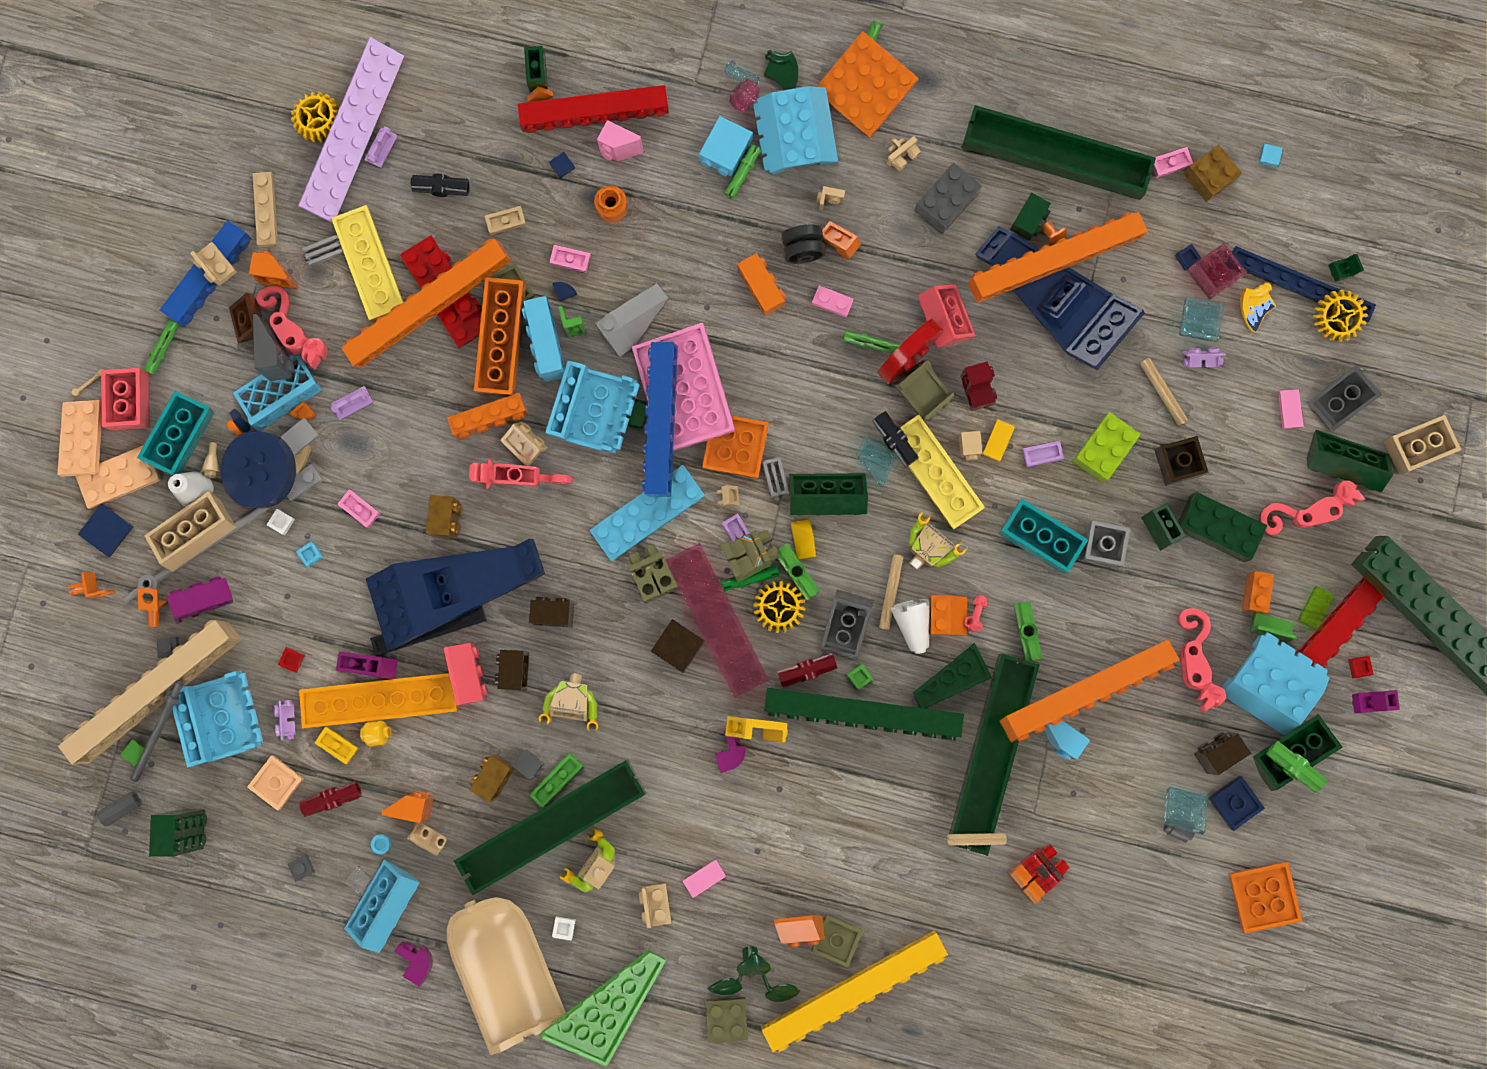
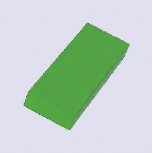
(556, 780)

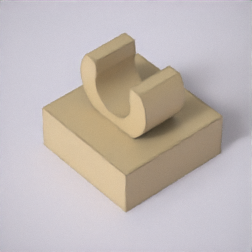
(730, 495)

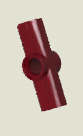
(807, 670)
(330, 799)

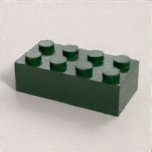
(1221, 527)
(177, 832)

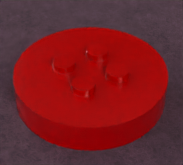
(907, 354)

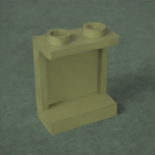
(924, 390)

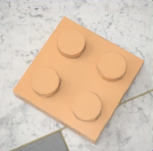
(275, 782)

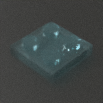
(1201, 319)
(1185, 810)

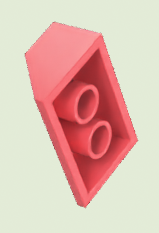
(947, 309)
(465, 674)

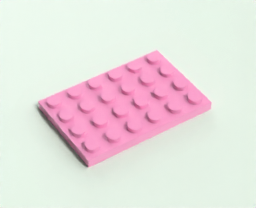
(700, 397)

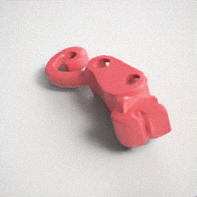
(289, 334)
(513, 475)
(1318, 512)
(1197, 665)

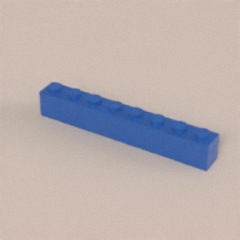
(661, 419)

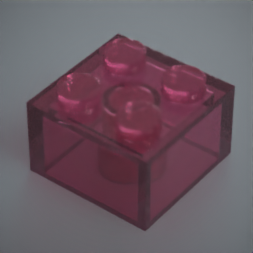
(1216, 271)

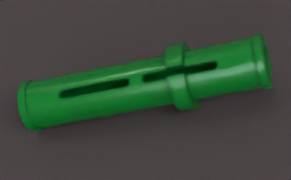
(765, 574)

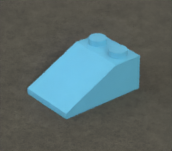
(1066, 740)

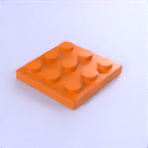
(738, 451)
(1265, 897)

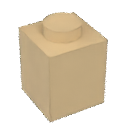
(970, 445)

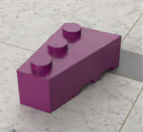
(199, 598)

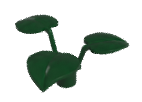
(752, 965)

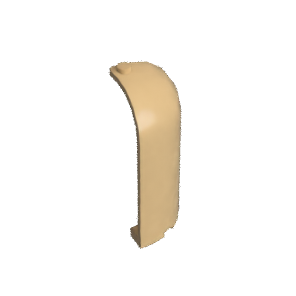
(502, 972)

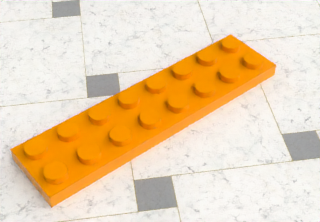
(377, 700)

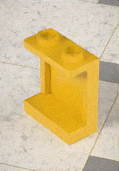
(743, 727)

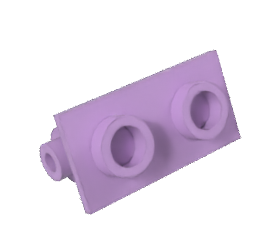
(381, 147)
(1195, 356)
(351, 403)
(283, 712)

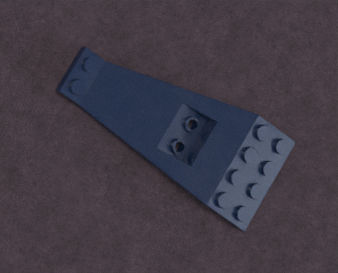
(1087, 318)
(415, 599)

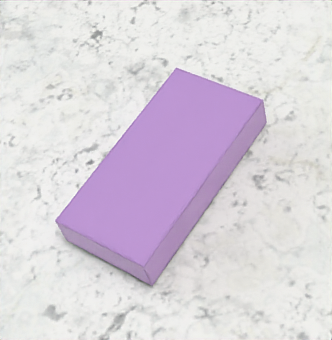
(1043, 454)

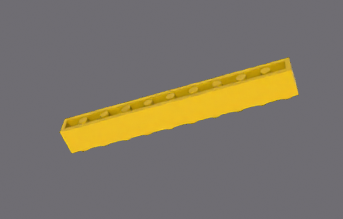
(853, 991)

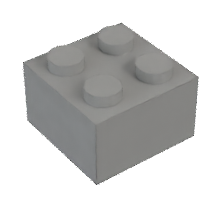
(1105, 544)

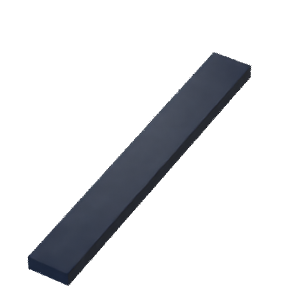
(1292, 280)

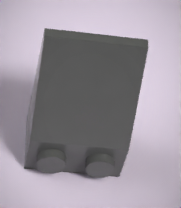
(269, 353)
(1344, 398)
(847, 624)

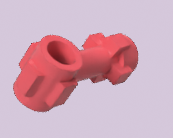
(973, 622)

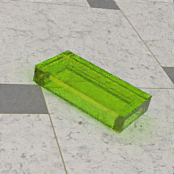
(1315, 607)

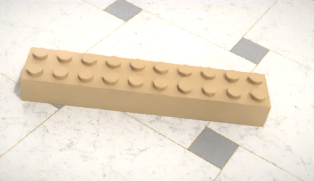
(149, 692)

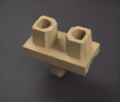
(896, 158)
(427, 838)

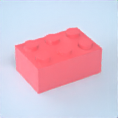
(125, 399)

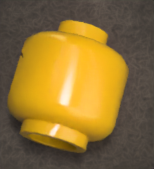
(375, 733)

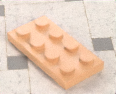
(80, 438)
(117, 478)

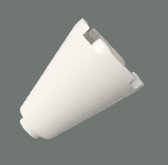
(189, 486)
(914, 623)

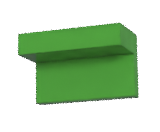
(572, 326)
(1277, 627)

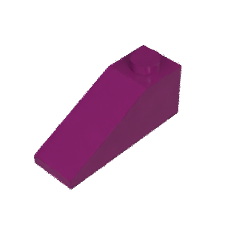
(366, 665)

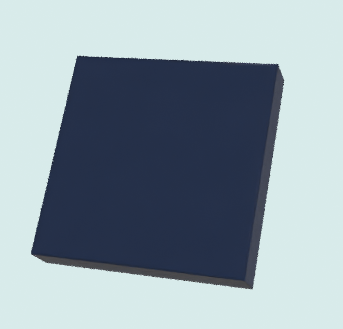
(105, 530)
(1236, 803)

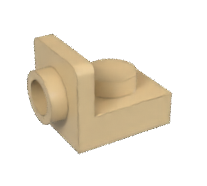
(832, 195)

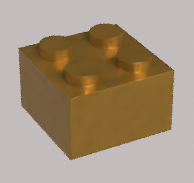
(1212, 173)
(443, 517)
(491, 778)

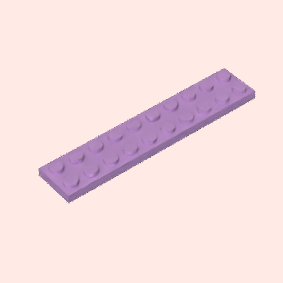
(351, 130)

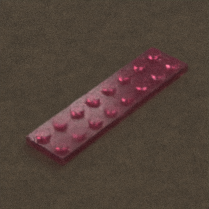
(717, 620)

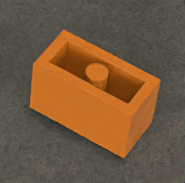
(1258, 592)

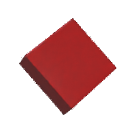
(291, 660)
(1360, 667)

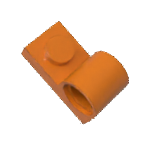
(843, 240)

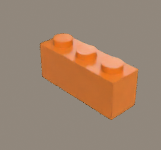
(761, 284)

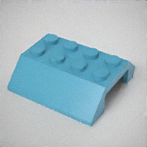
(795, 128)
(592, 408)
(1277, 684)
(216, 719)

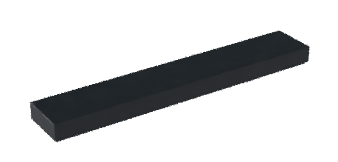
(469, 619)

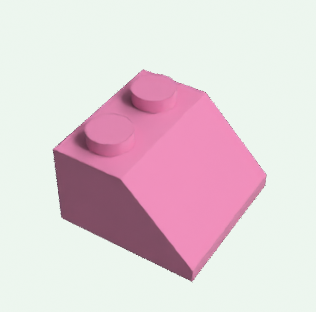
(618, 143)

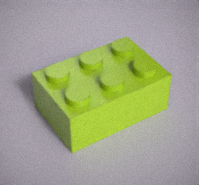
(1106, 447)

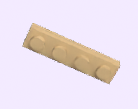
(265, 209)

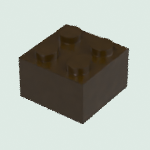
(1181, 460)
(551, 613)
(678, 646)
(512, 670)
(1222, 753)

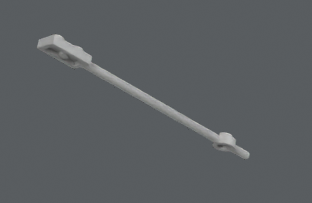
(304, 481)

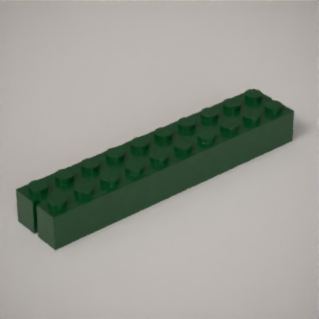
(1058, 152)
(1426, 606)
(864, 712)
(993, 751)
(550, 827)

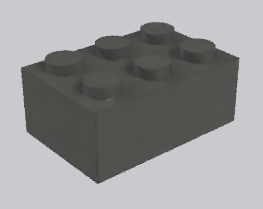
(948, 198)

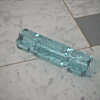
(740, 73)

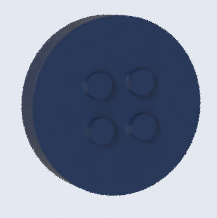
(258, 469)

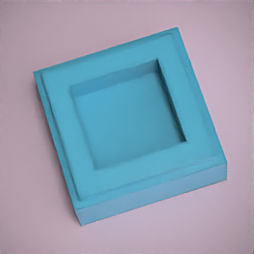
(1270, 155)
(309, 554)

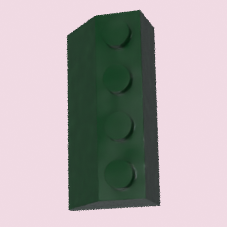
(1349, 461)
(828, 494)
(1310, 740)

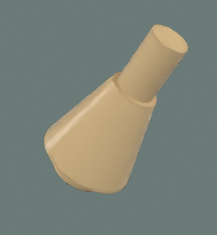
(211, 466)

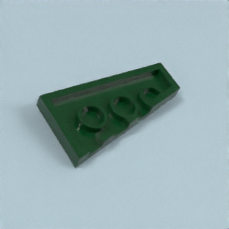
(959, 675)

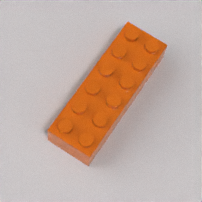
(500, 337)

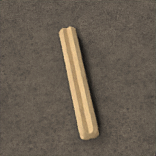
(1164, 392)
(891, 591)

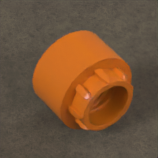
(614, 213)

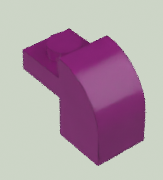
(1375, 701)
(732, 757)
(420, 961)

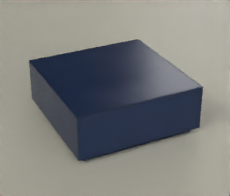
(561, 165)
(1187, 257)

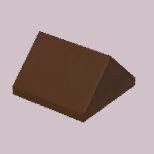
(242, 317)

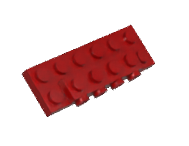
(461, 317)

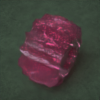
(744, 95)

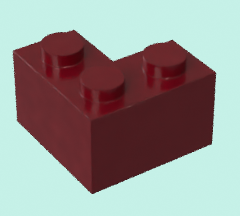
(977, 385)

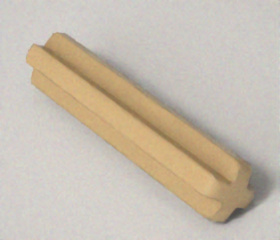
(977, 839)

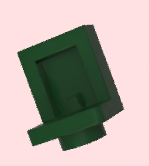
(1346, 268)

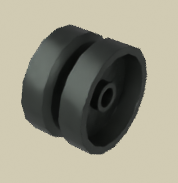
(803, 244)

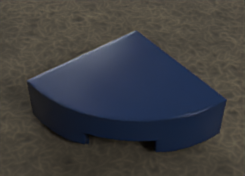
(564, 290)
(236, 416)

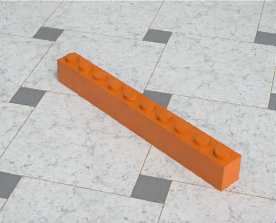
(1057, 257)
(426, 303)
(1089, 690)

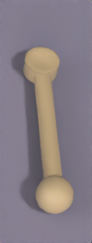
(76, 392)

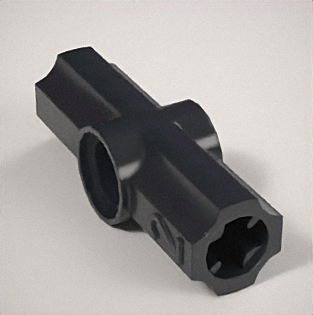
(440, 185)
(895, 439)

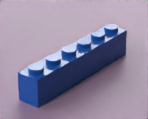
(194, 287)

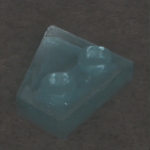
(876, 459)

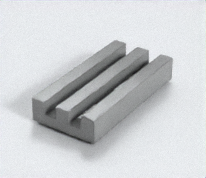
(320, 244)
(779, 493)

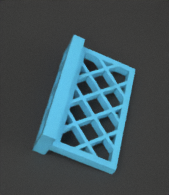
(284, 402)

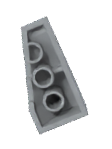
(629, 321)

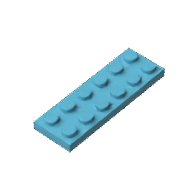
(646, 515)

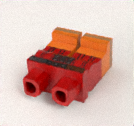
(1038, 874)

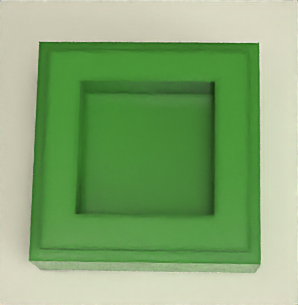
(859, 677)
(133, 752)

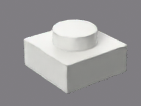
(280, 522)
(563, 928)

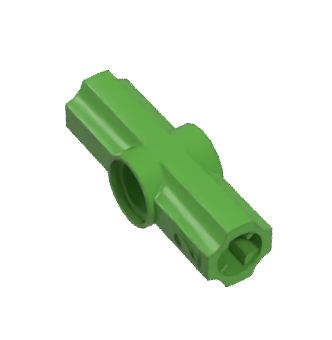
(804, 582)
(1025, 618)
(1296, 766)

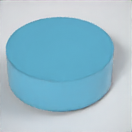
(381, 844)

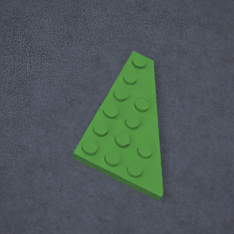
(604, 1016)

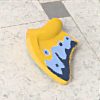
(1255, 305)

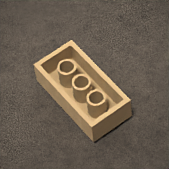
(190, 531)

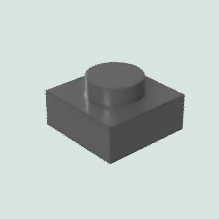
(166, 646)
(301, 868)

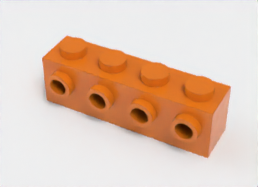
(487, 416)

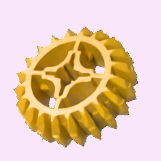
(313, 107)
(1338, 308)
(777, 623)

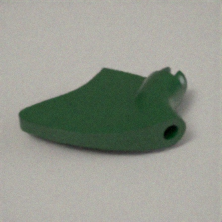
(782, 69)

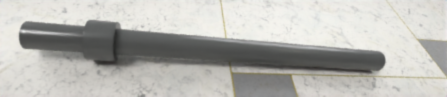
(171, 700)

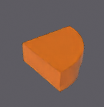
(540, 94)
(303, 411)
(234, 427)

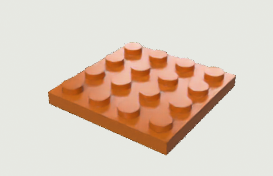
(867, 84)

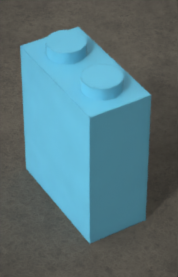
(725, 147)

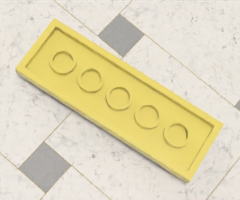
(367, 262)
(940, 475)

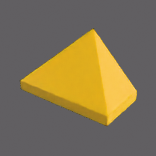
(803, 539)

